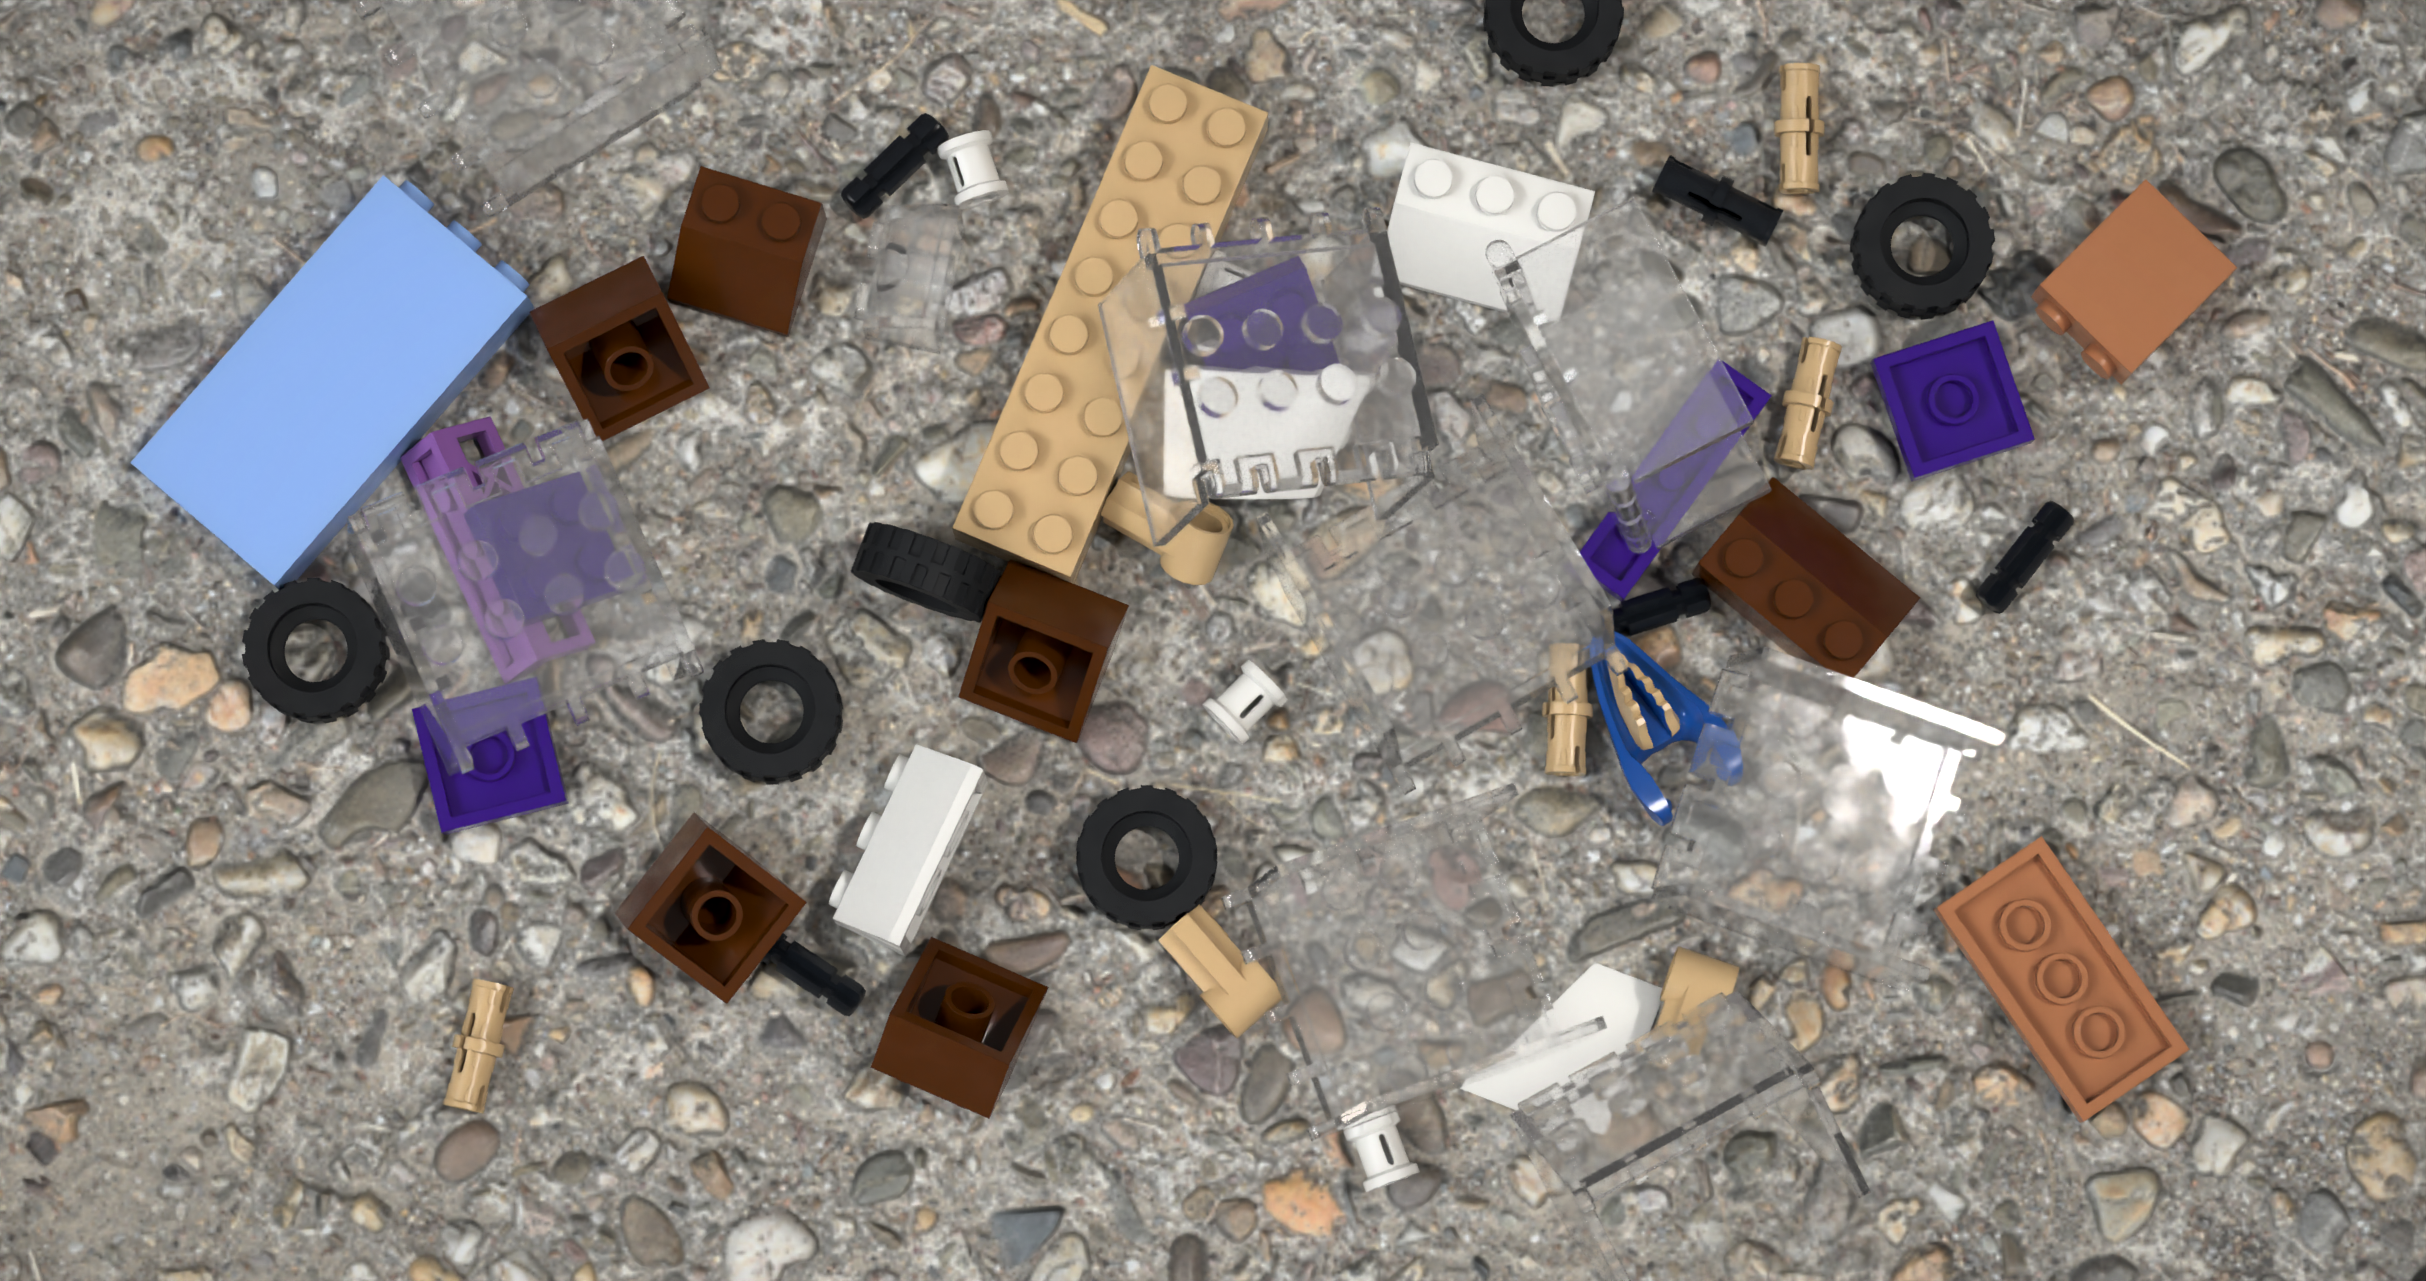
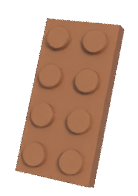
(2061, 979)

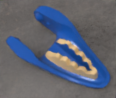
(1644, 715)

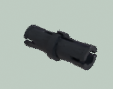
(1717, 200)

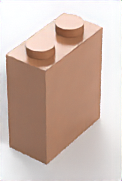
(2131, 283)

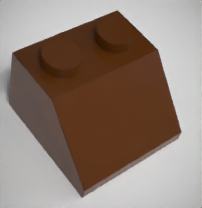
(745, 251)
(619, 349)
(1042, 650)
(709, 908)
(959, 1027)

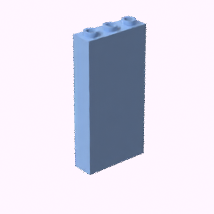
(335, 381)

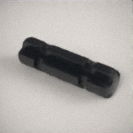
(894, 166)
(2024, 557)
(1661, 607)
(815, 975)

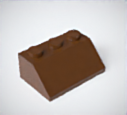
(1805, 583)

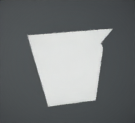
(1600, 991)

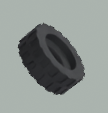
(1552, 61)
(1933, 199)
(925, 571)
(281, 615)
(762, 663)
(1137, 809)

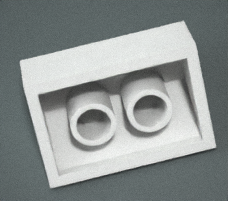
(1457, 206)
(908, 847)

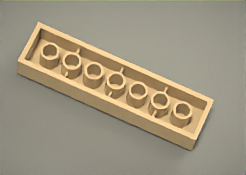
(1064, 421)

